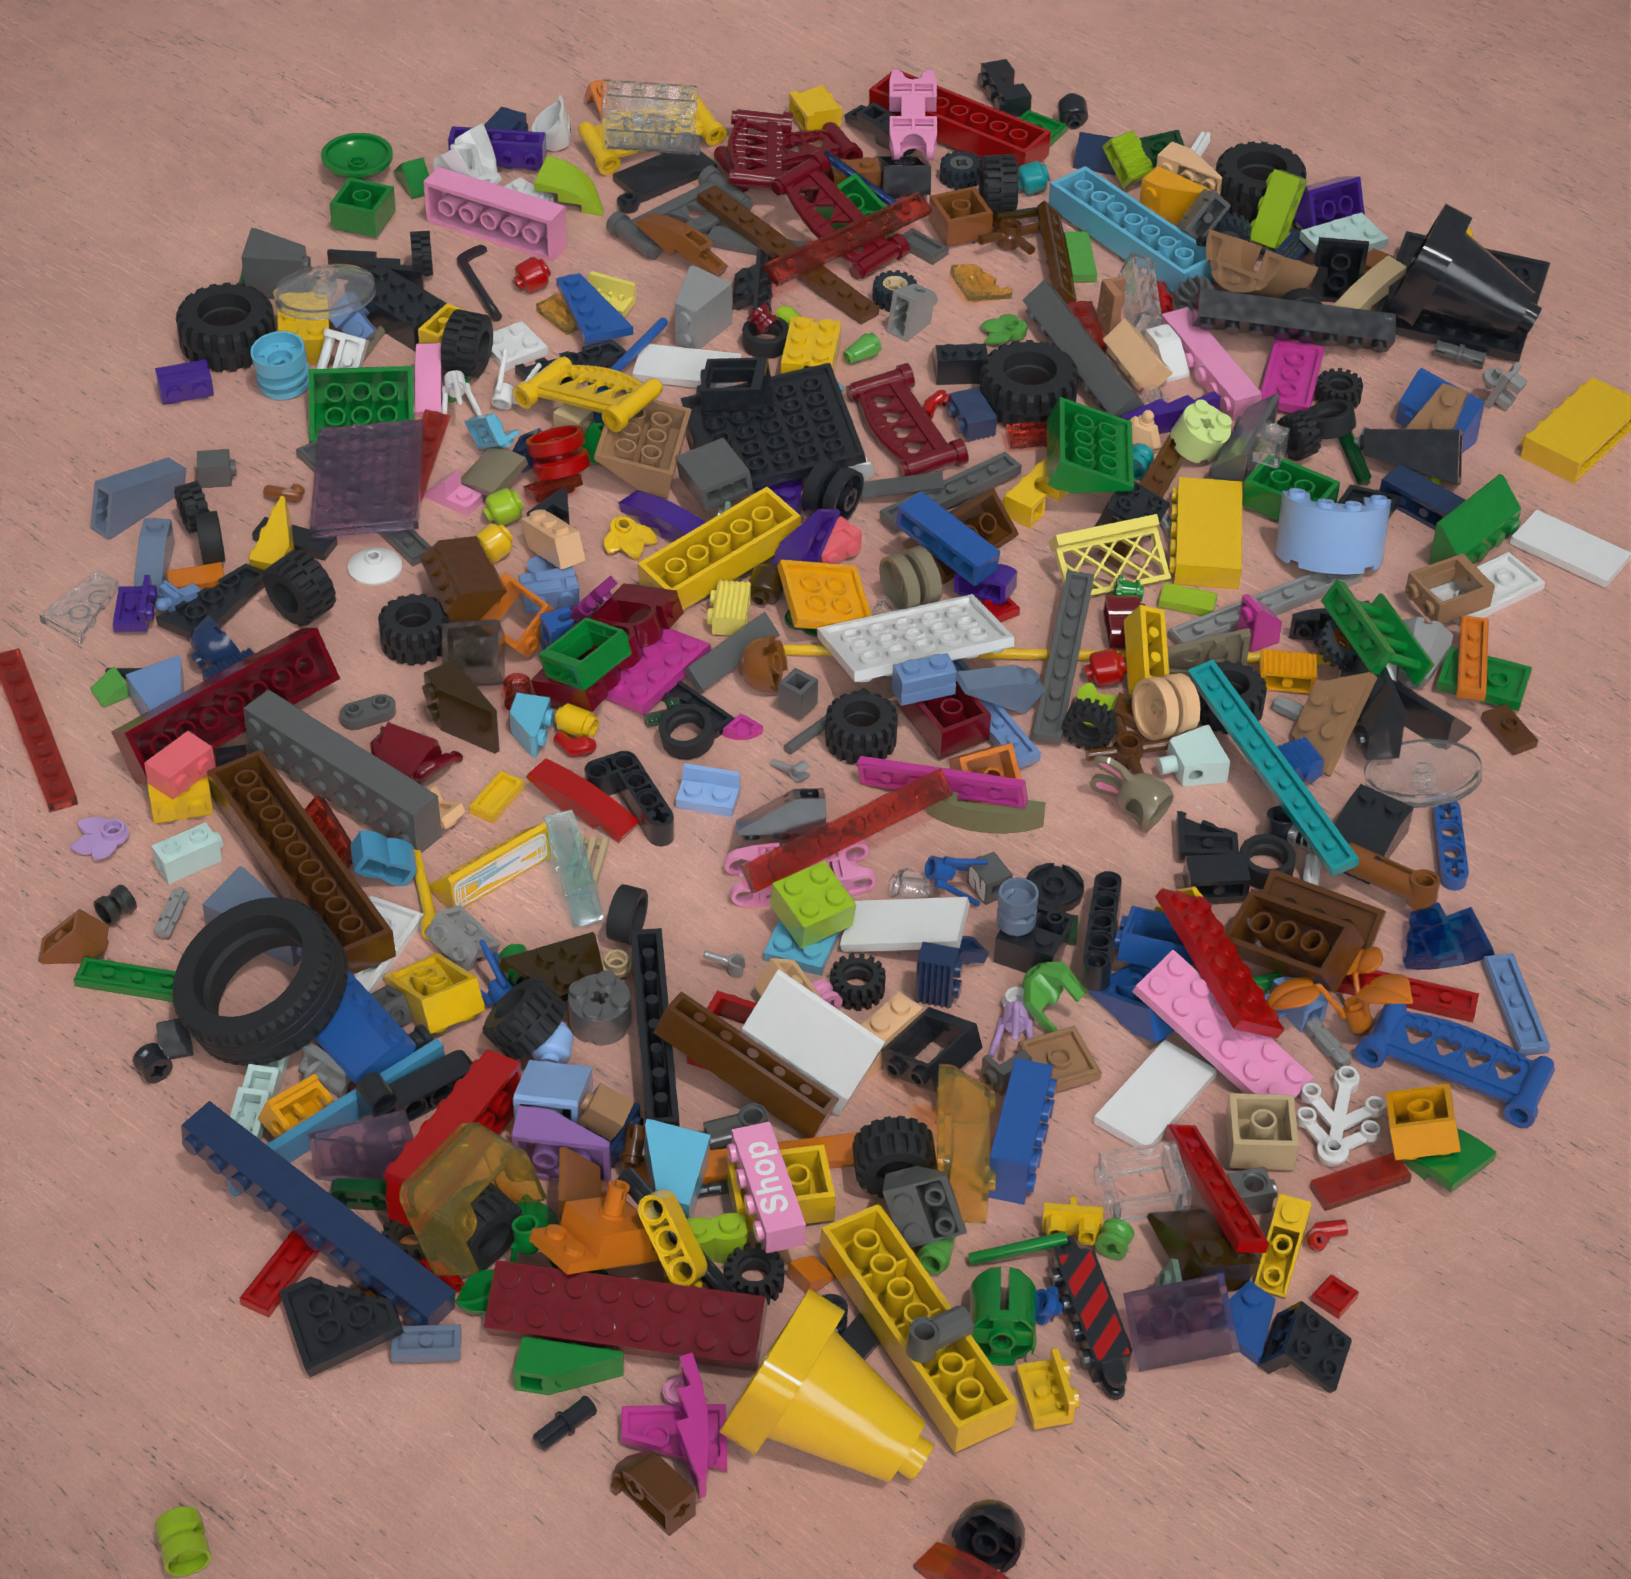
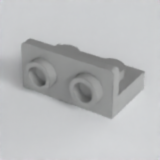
(459, 936)

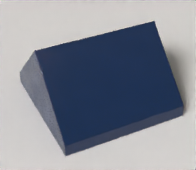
(1091, 154)

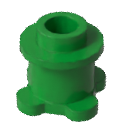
(1126, 587)

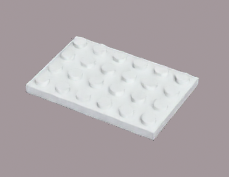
(950, 626)

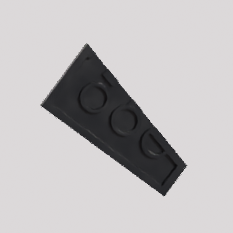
(599, 354)
(218, 601)

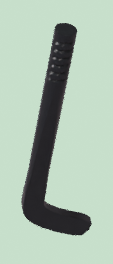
(464, 266)

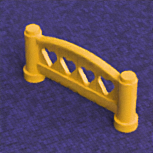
(608, 160)
(614, 410)

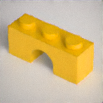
(1028, 498)

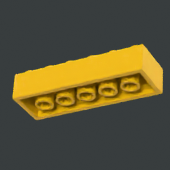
(721, 548)

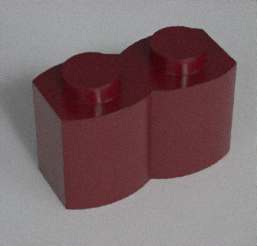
(1115, 610)

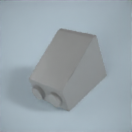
(702, 308)

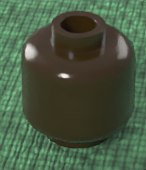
(765, 584)

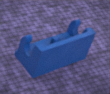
(554, 625)

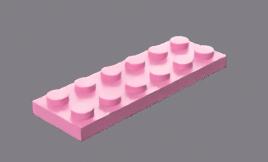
(1189, 1007)

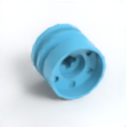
(280, 365)

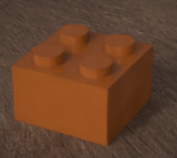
(960, 216)

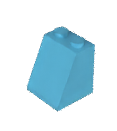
(676, 1161)

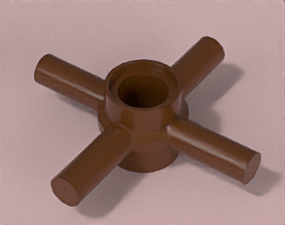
(1009, 235)
(1128, 748)

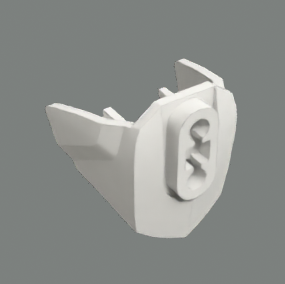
(471, 156)

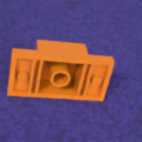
(597, 1234)

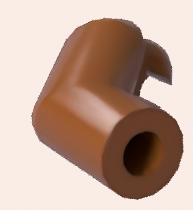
(291, 495)

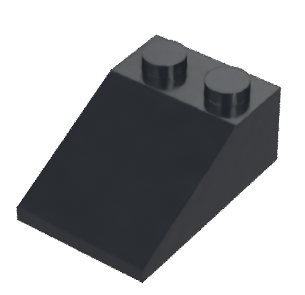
(905, 175)
(1340, 266)
(1374, 822)

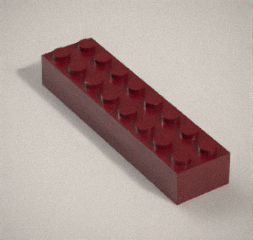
(214, 708)
(627, 1315)

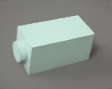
(187, 853)

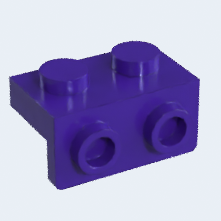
(135, 607)

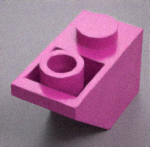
(1263, 623)

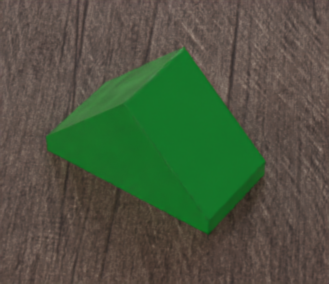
(412, 177)

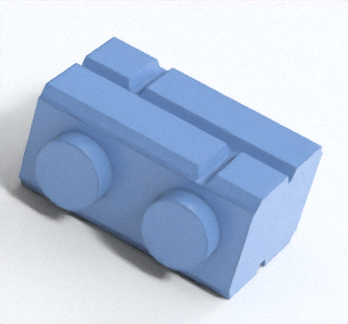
(554, 586)
(924, 679)

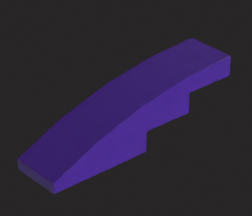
(1168, 413)
(660, 514)

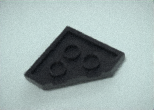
(336, 1322)

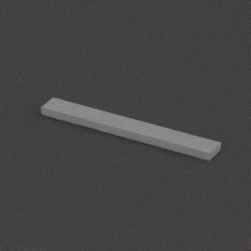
(1278, 599)

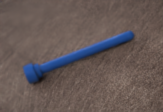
(624, 360)

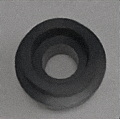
(628, 202)

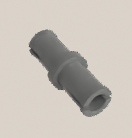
(1460, 354)

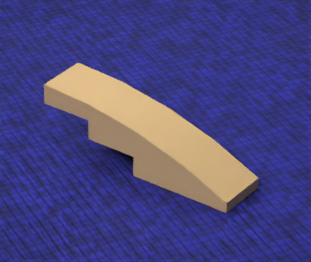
(1373, 285)

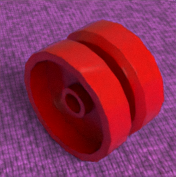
(558, 452)

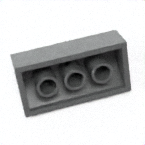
(1235, 458)

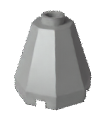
(1434, 640)

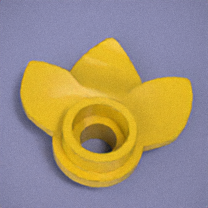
(628, 539)

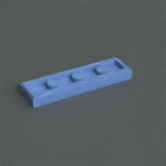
(1516, 1004)

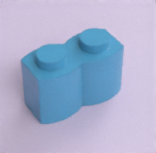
(383, 858)

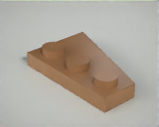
(1441, 410)

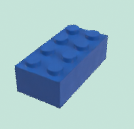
(1022, 1130)

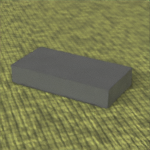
(925, 247)

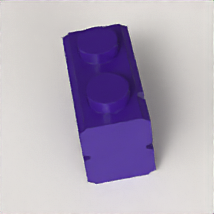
(184, 381)

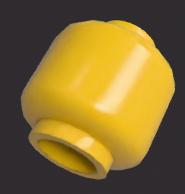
(496, 541)

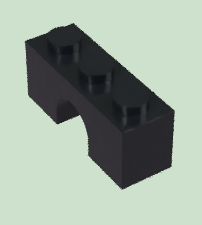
(998, 82)

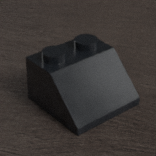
(958, 363)

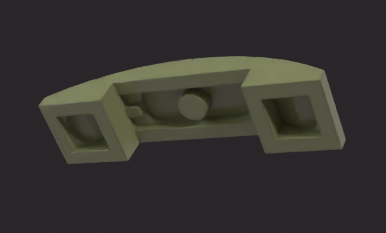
(988, 817)

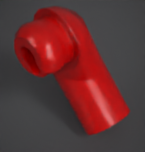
(575, 746)

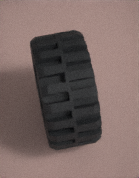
(1246, 172)
(223, 325)
(1027, 380)

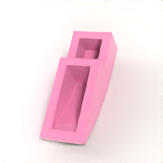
(428, 378)

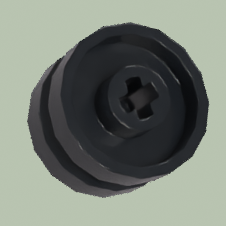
(832, 488)

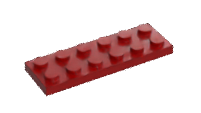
(1220, 963)

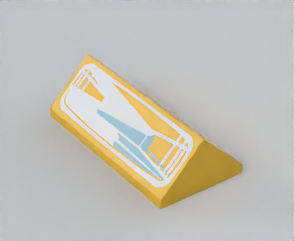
(493, 867)

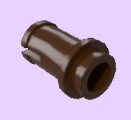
(633, 1146)

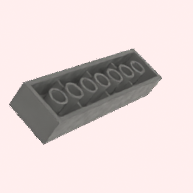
(342, 772)

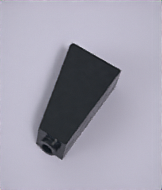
(1421, 450)

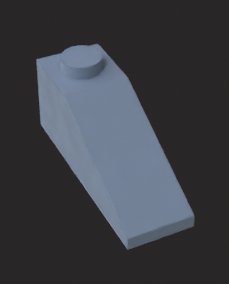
(154, 551)
(1003, 685)

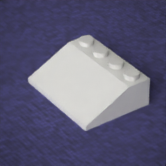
(813, 1037)

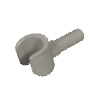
(796, 772)
(735, 962)

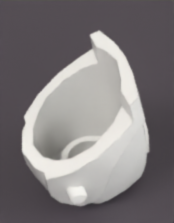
(555, 124)

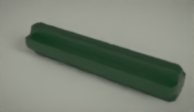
(1355, 459)

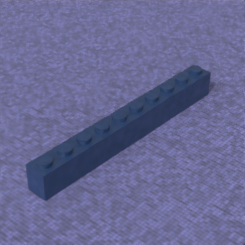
(317, 1216)

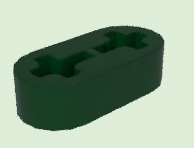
(360, 1193)

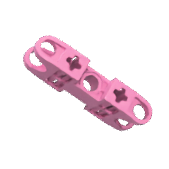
(913, 128)
(841, 863)

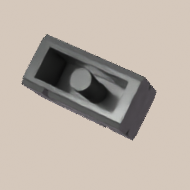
(1203, 214)

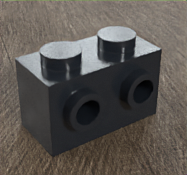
(1215, 875)

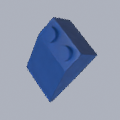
(1130, 1008)

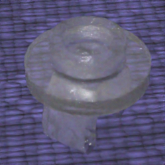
(1151, 394)

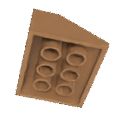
(646, 447)

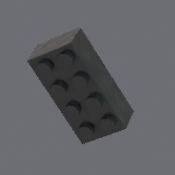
(400, 306)

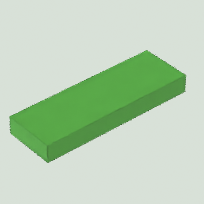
(1081, 256)

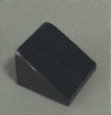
(174, 1039)

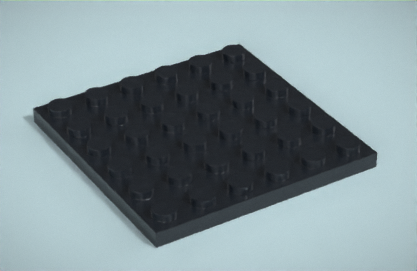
(1432, 328)
(797, 429)

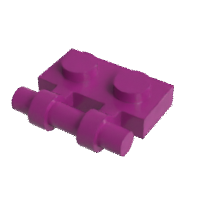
(593, 600)

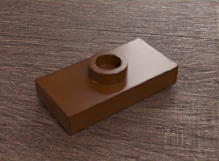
(1509, 729)

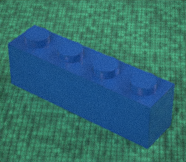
(947, 538)

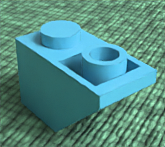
(530, 720)

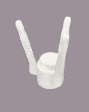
(456, 387)
(502, 394)

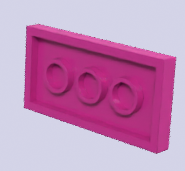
(1292, 374)
(657, 671)

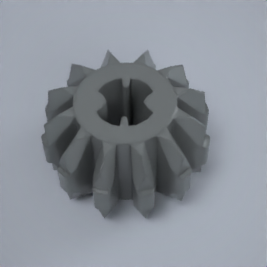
(1185, 294)

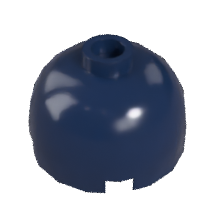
(210, 643)

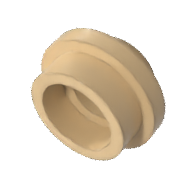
(617, 962)

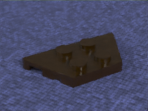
(558, 962)

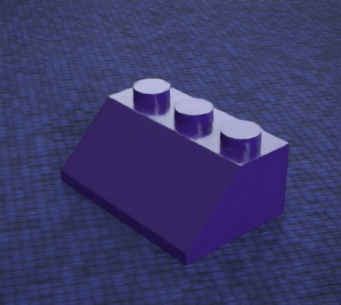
(1330, 201)

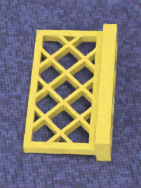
(1110, 534)

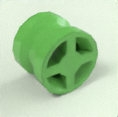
(1114, 1239)

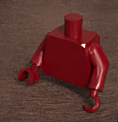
(411, 752)

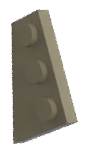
(1220, 648)

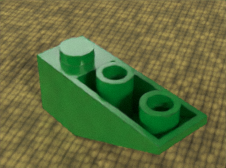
(556, 1367)

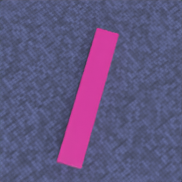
(969, 785)

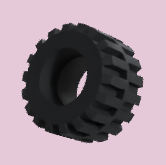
(999, 182)
(467, 343)
(299, 587)
(412, 629)
(1249, 687)
(861, 727)
(524, 1018)
(891, 1147)
(494, 1226)

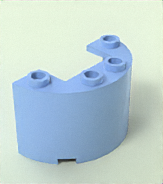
(1332, 535)

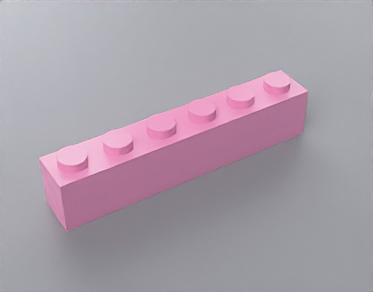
(1213, 365)

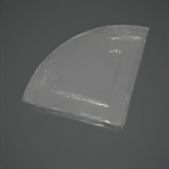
(884, 605)

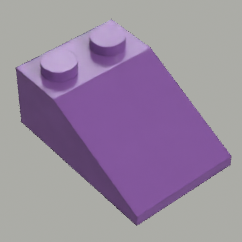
(545, 1131)

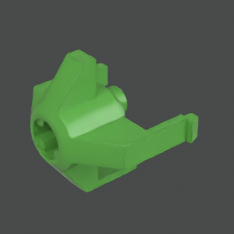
(1044, 985)

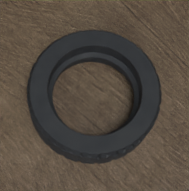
(293, 1016)

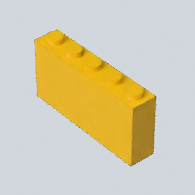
(1579, 430)
(1206, 533)

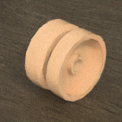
(1165, 706)

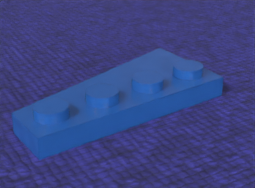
(591, 311)

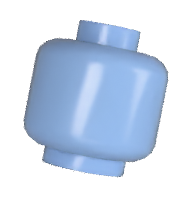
(557, 1047)

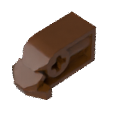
(655, 1490)

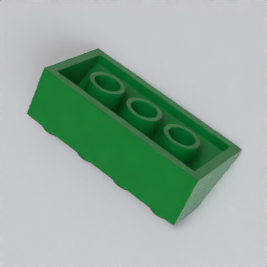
(1477, 523)

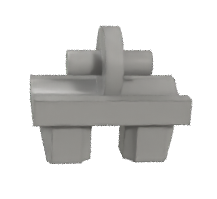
(1500, 395)
(330, 1074)

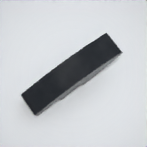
(369, 260)

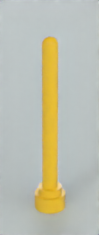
(424, 894)

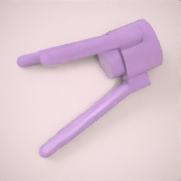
(1014, 1021)

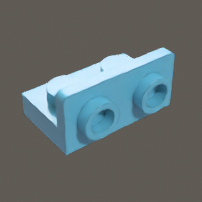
(488, 432)

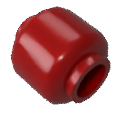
(531, 275)
(1106, 667)

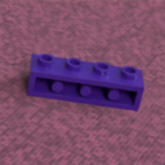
(512, 147)

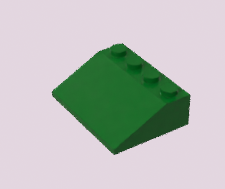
(359, 396)
(1088, 450)

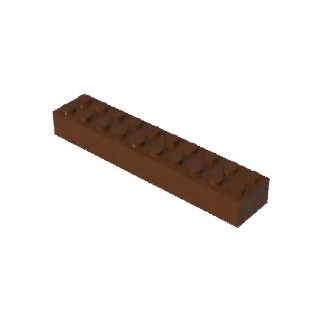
(299, 856)

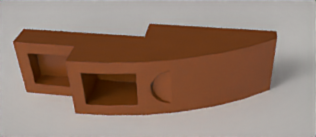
(680, 237)

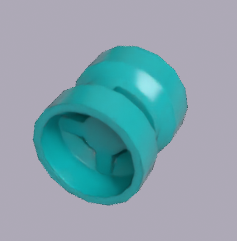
(1142, 459)

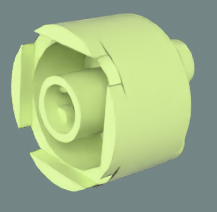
(1201, 432)

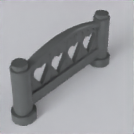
(622, 226)

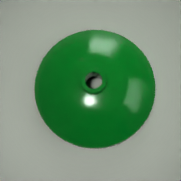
(357, 155)

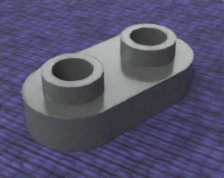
(368, 712)

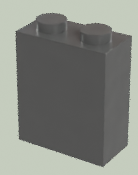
(714, 474)

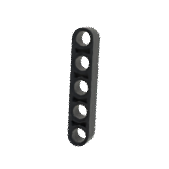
(1102, 931)

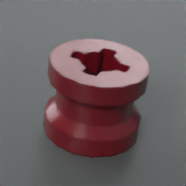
(762, 319)

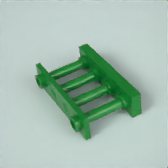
(1377, 632)

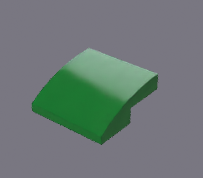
(1456, 1167)

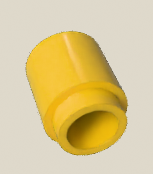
(576, 721)

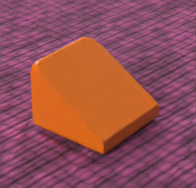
(809, 1273)

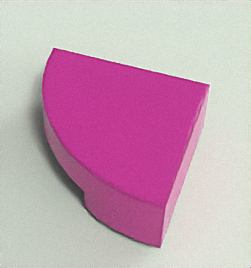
(742, 728)

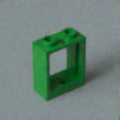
(561, 656)

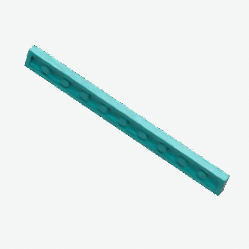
(1273, 769)

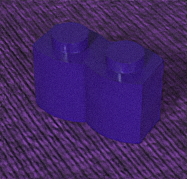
(995, 587)

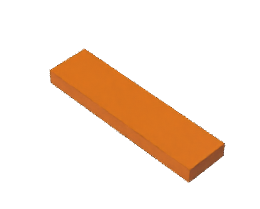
(1472, 658)

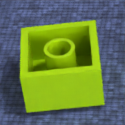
(812, 904)

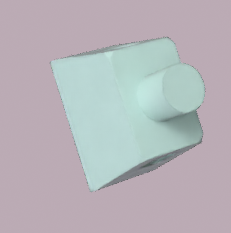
(1195, 758)

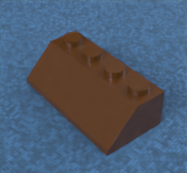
(986, 517)
(463, 577)

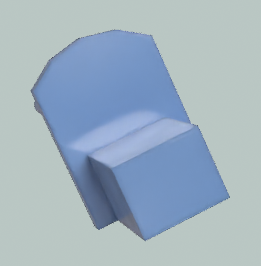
(171, 596)

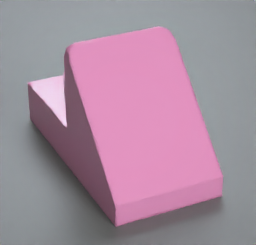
(454, 495)

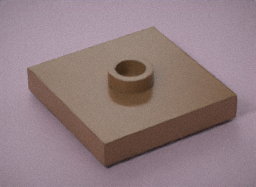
(1067, 1053)

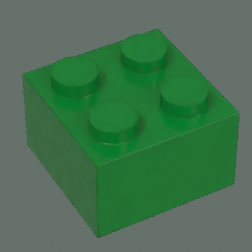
(362, 207)

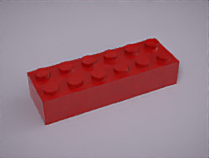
(481, 1097)

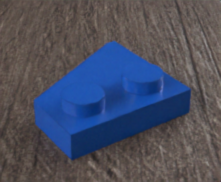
(1252, 1316)

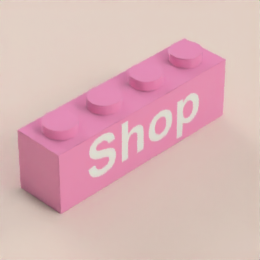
(767, 1187)

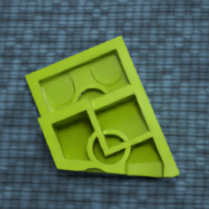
(570, 184)

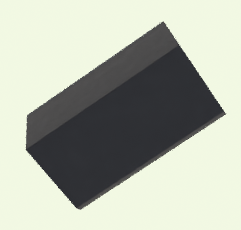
(1429, 719)

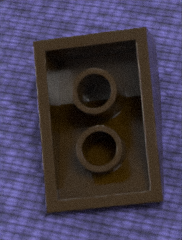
(460, 707)
(1202, 1247)

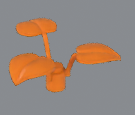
(1382, 990)

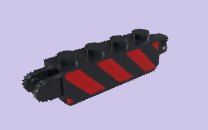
(1092, 1317)

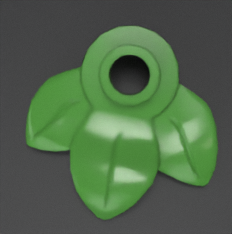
(1004, 329)

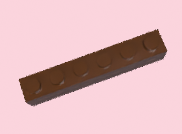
(746, 1065)

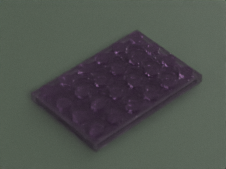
(367, 479)

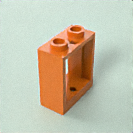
(531, 637)

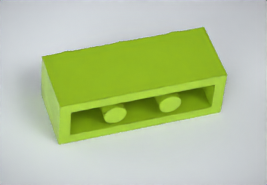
(1277, 208)

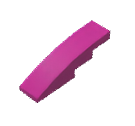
(693, 1429)

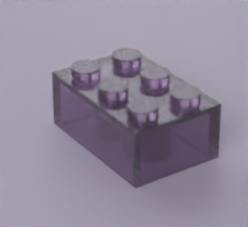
(1181, 1322)

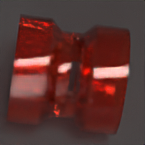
(515, 684)

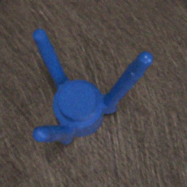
(944, 870)
(498, 987)

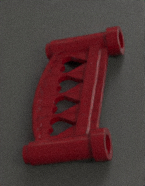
(833, 140)
(770, 147)
(811, 176)
(896, 386)

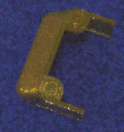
(964, 1139)
(450, 1179)

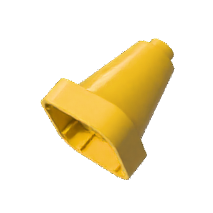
(827, 1401)

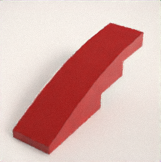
(587, 801)

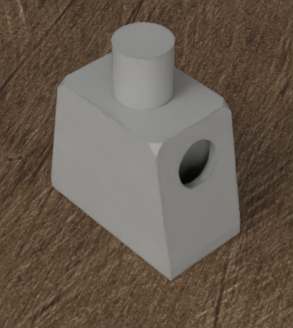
(910, 311)

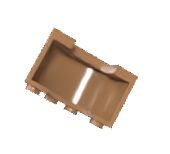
(1234, 265)

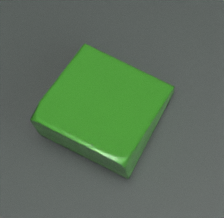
(110, 688)

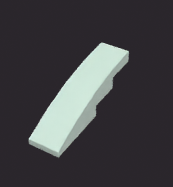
(259, 1086)

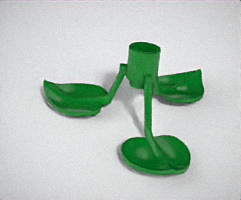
(476, 1291)

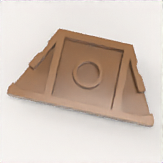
(1332, 715)

